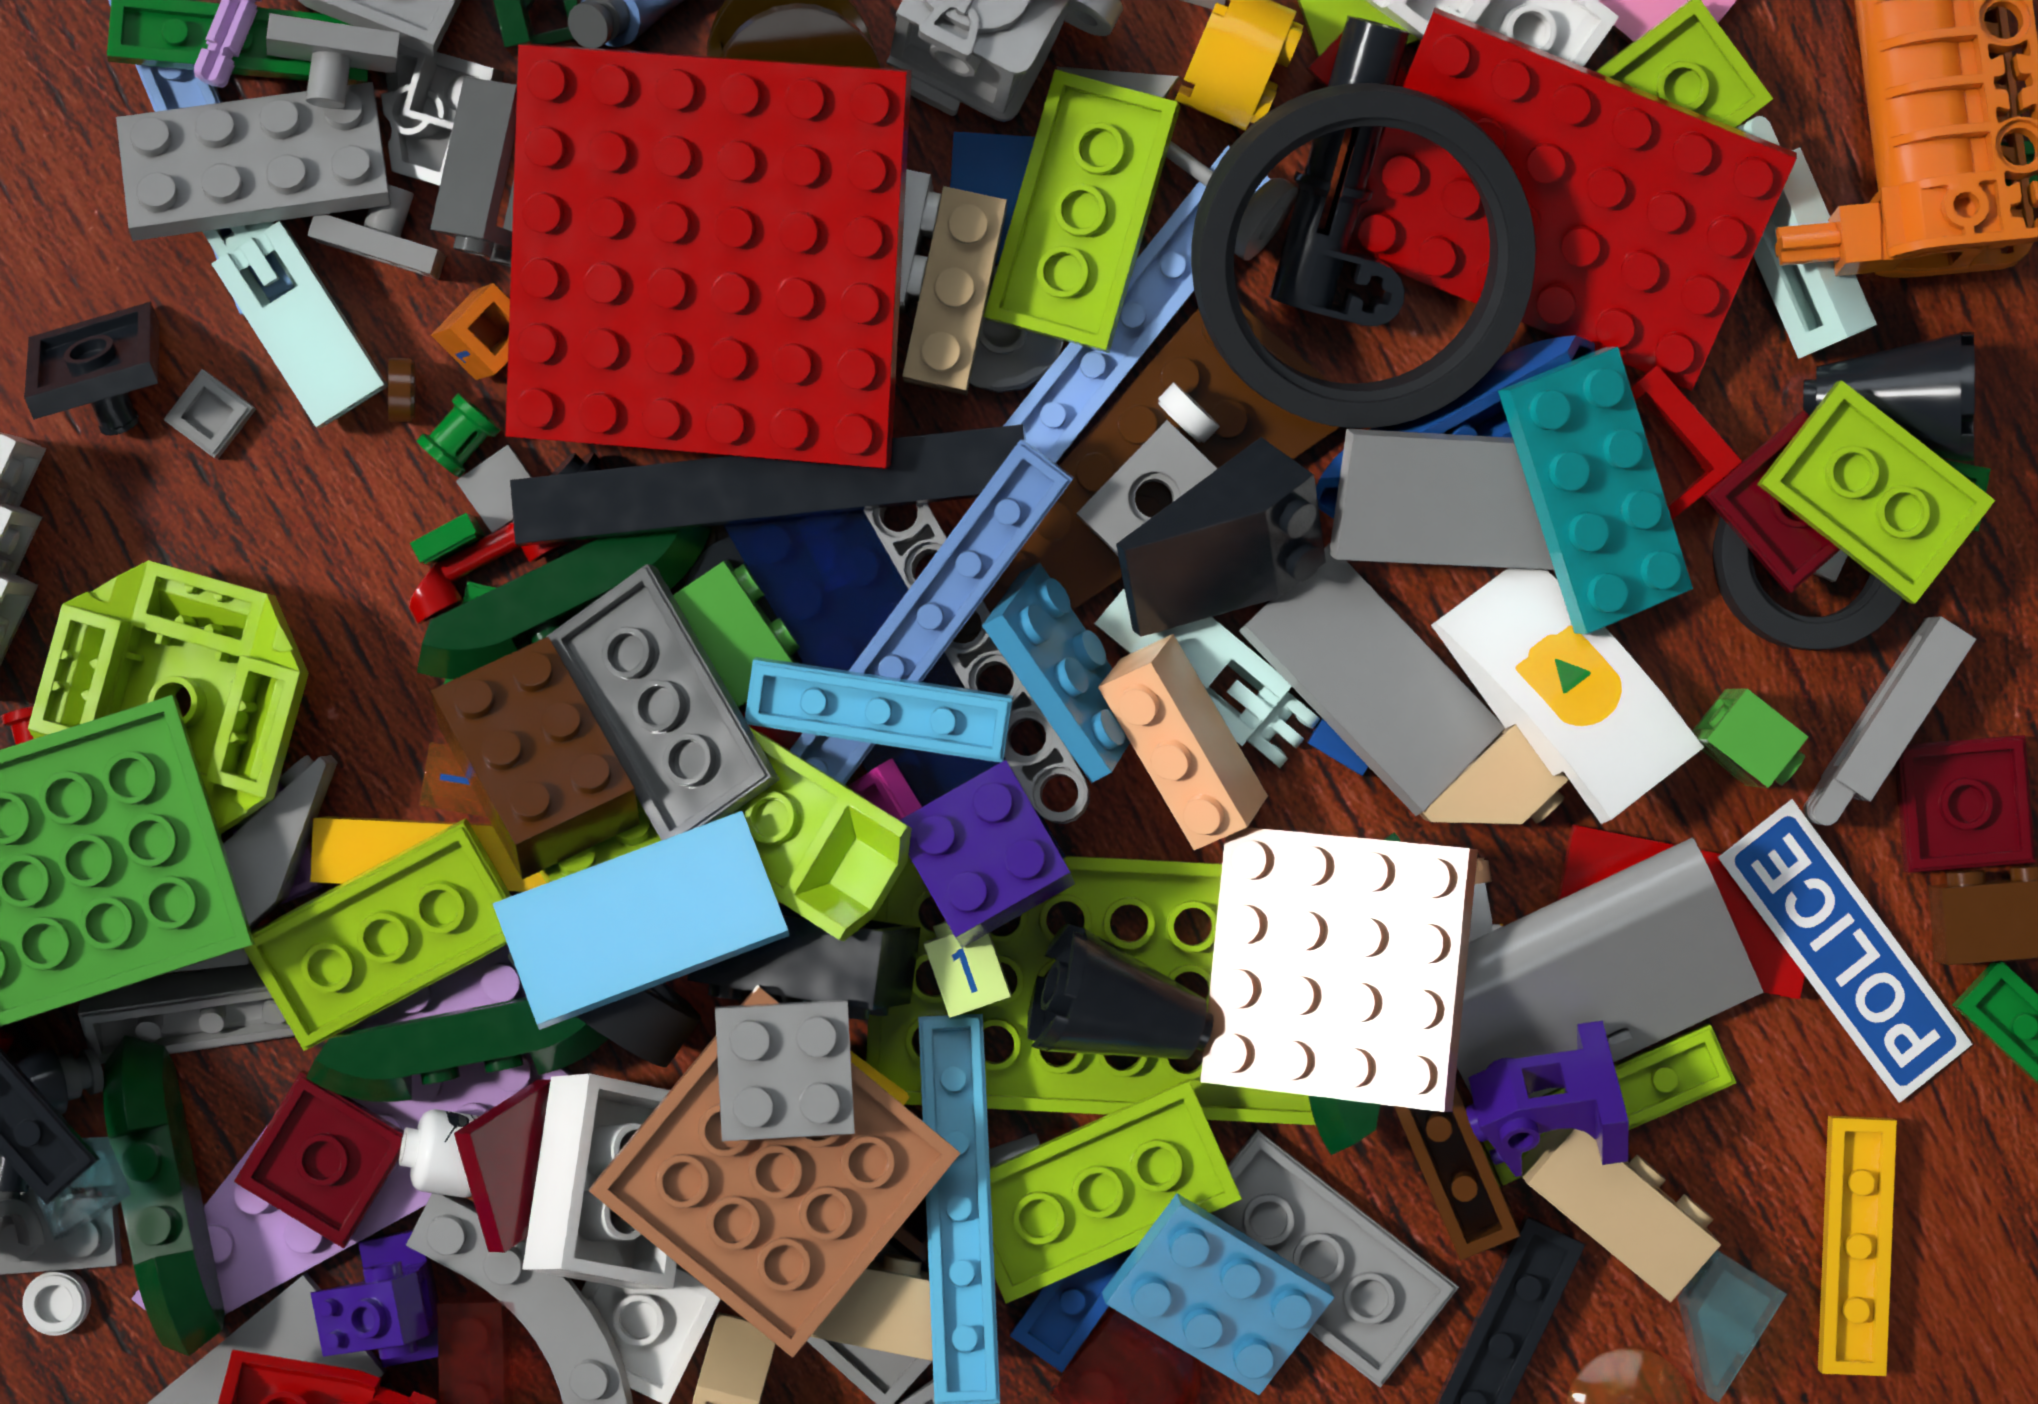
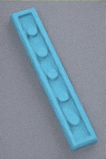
(960, 1213)

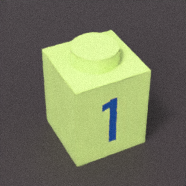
(966, 975)

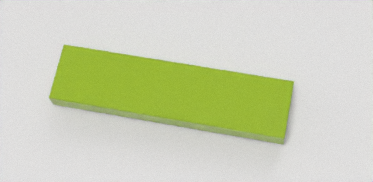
(1662, 1080)

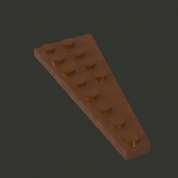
(1191, 361)

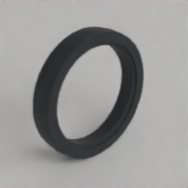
(1477, 343)

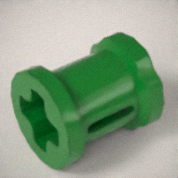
(458, 435)

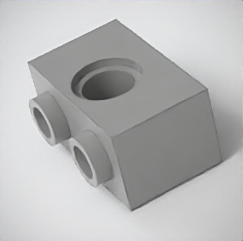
(1163, 459)

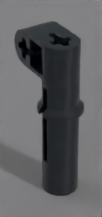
(1314, 255)

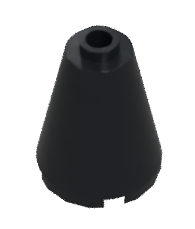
(1918, 386)
(1112, 1004)

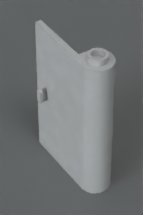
(1631, 950)

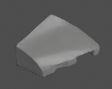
(423, 109)

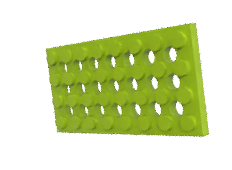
(1088, 1080)

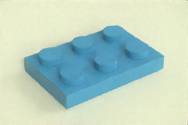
(1059, 668)
(1217, 1294)

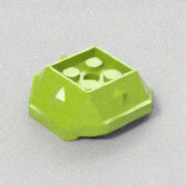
(173, 631)

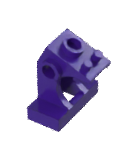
(1589, 1105)
(386, 1311)

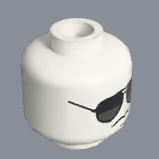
(435, 1154)

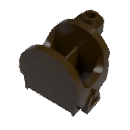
(793, 32)

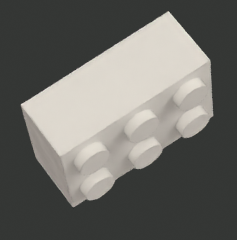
(568, 1226)

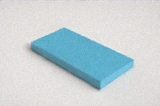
(640, 920)

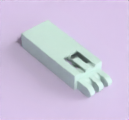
(1808, 296)
(302, 327)
(1209, 650)

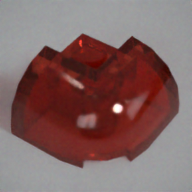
(1129, 1367)

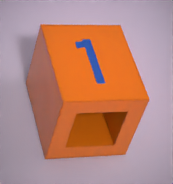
(478, 332)

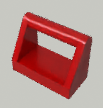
(1690, 432)

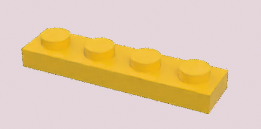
(1857, 1245)

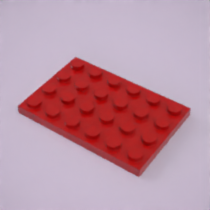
(1629, 196)

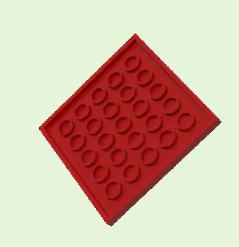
(707, 254)

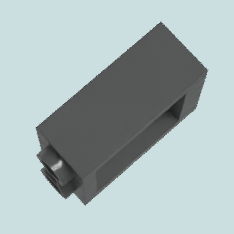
(478, 171)

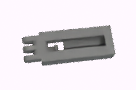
(1889, 719)

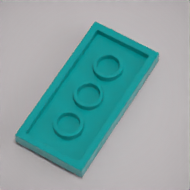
(1595, 490)

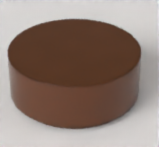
(401, 390)

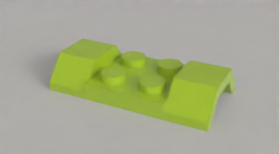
(823, 844)

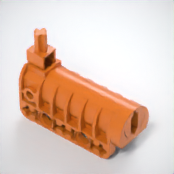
(1938, 144)

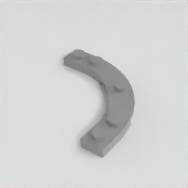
(547, 1305)

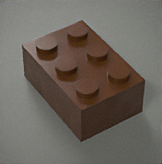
(535, 757)

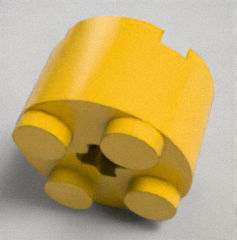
(1238, 58)

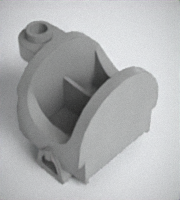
(986, 48)

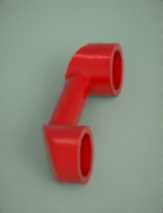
(437, 589)

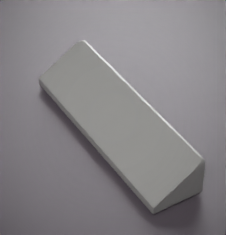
(185, 1012)

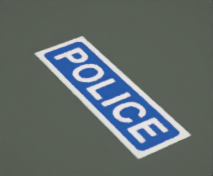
(1845, 950)

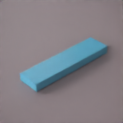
(878, 709)

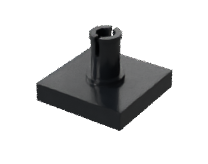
(95, 365)

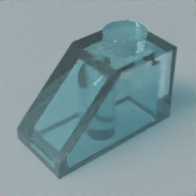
(1724, 1318)

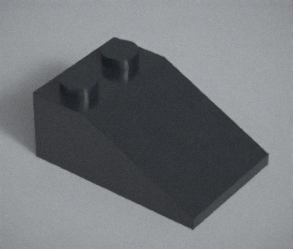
(1224, 542)

